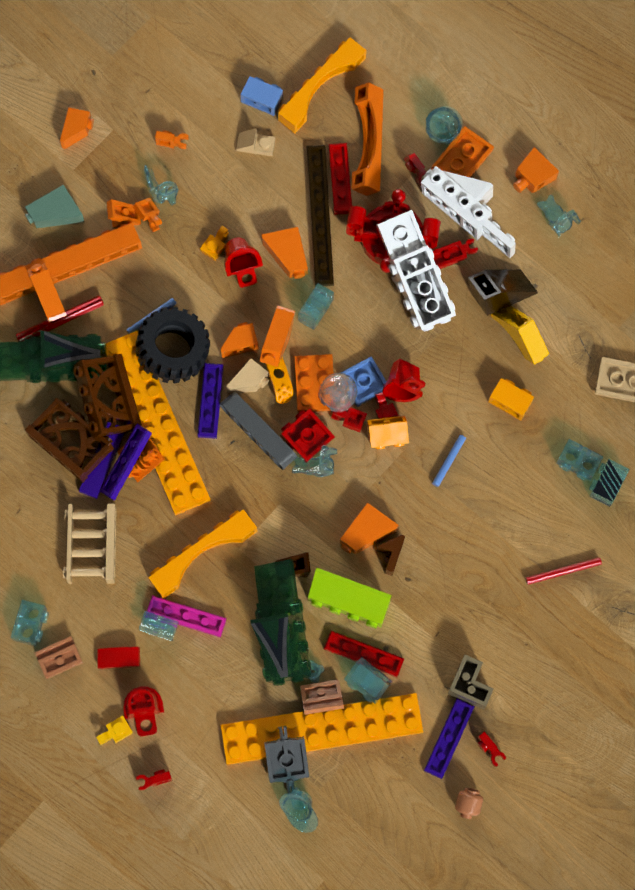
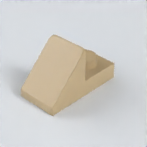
(255, 143)

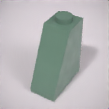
(54, 210)

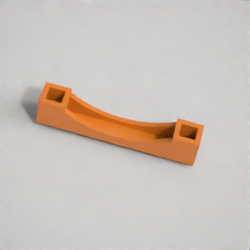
(370, 105)

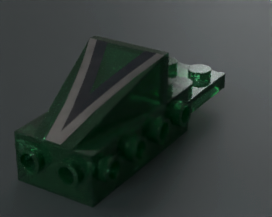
(48, 357)
(280, 624)

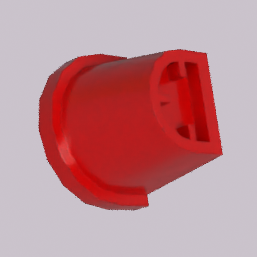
(241, 260)
(403, 382)
(142, 705)

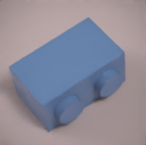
(261, 95)

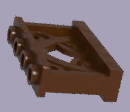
(121, 386)
(73, 464)

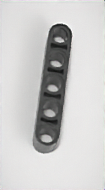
(258, 430)

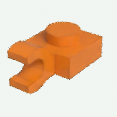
(168, 139)
(148, 211)

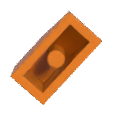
(75, 126)
(240, 341)

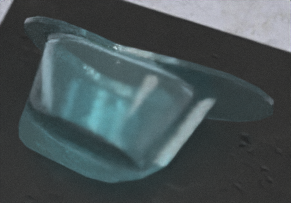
(299, 810)

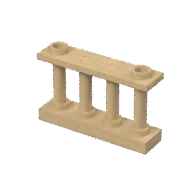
(107, 552)

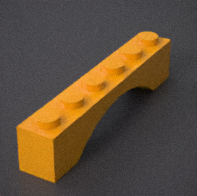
(345, 59)
(235, 530)

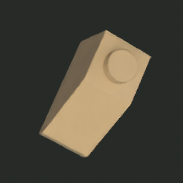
(249, 378)

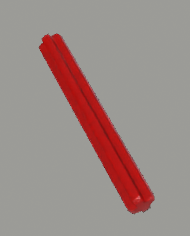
(72, 314)

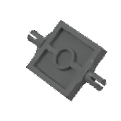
(286, 759)

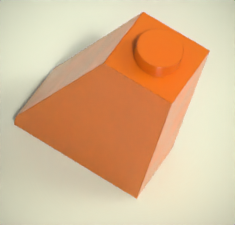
(287, 251)
(46, 292)
(277, 336)
(367, 530)

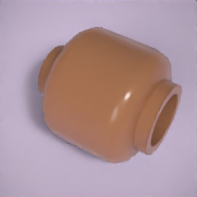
(469, 803)

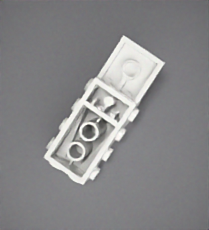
(465, 203)
(416, 272)

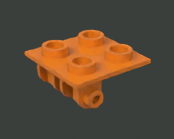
(147, 461)

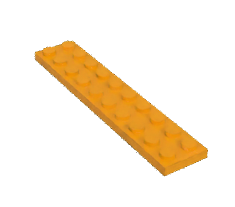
(178, 470)
(325, 730)

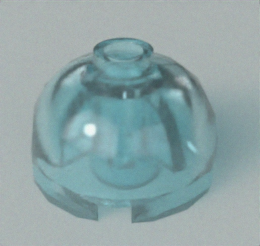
(444, 124)

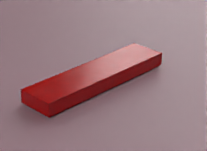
(340, 178)
(354, 650)

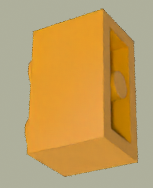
(511, 398)
(388, 432)

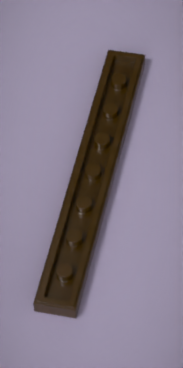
(320, 215)

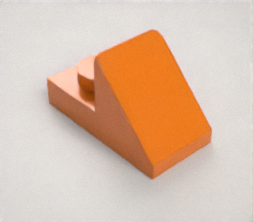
(122, 213)

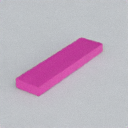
(188, 616)

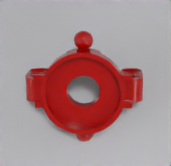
(364, 227)

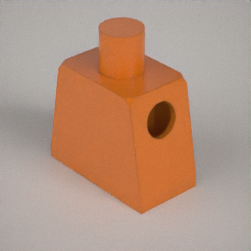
(534, 172)

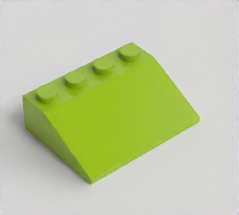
(349, 598)

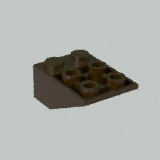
(500, 288)

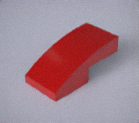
(118, 657)

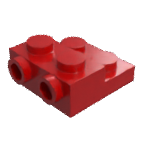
(306, 434)

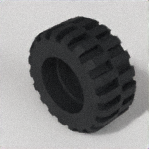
(172, 322)

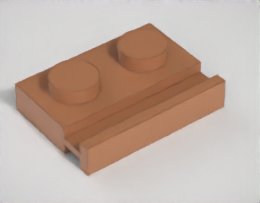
(58, 657)
(321, 697)

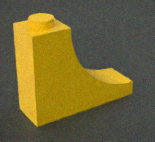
(523, 332)

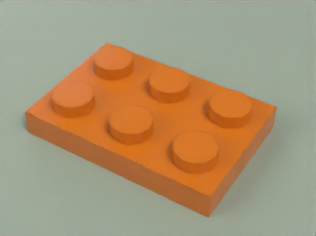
(464, 154)
(310, 373)

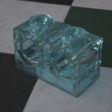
(316, 306)
(581, 456)
(24, 622)

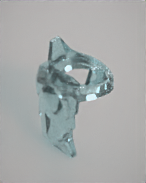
(160, 192)
(558, 220)
(319, 466)

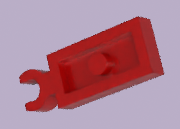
(453, 253)

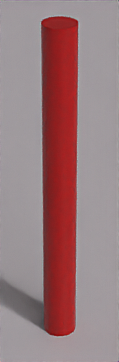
(563, 571)

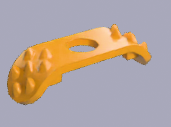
(282, 386)

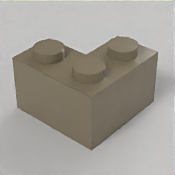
(466, 688)

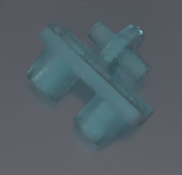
(158, 626)

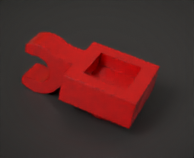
(416, 166)
(384, 410)
(352, 418)
(486, 744)
(159, 777)

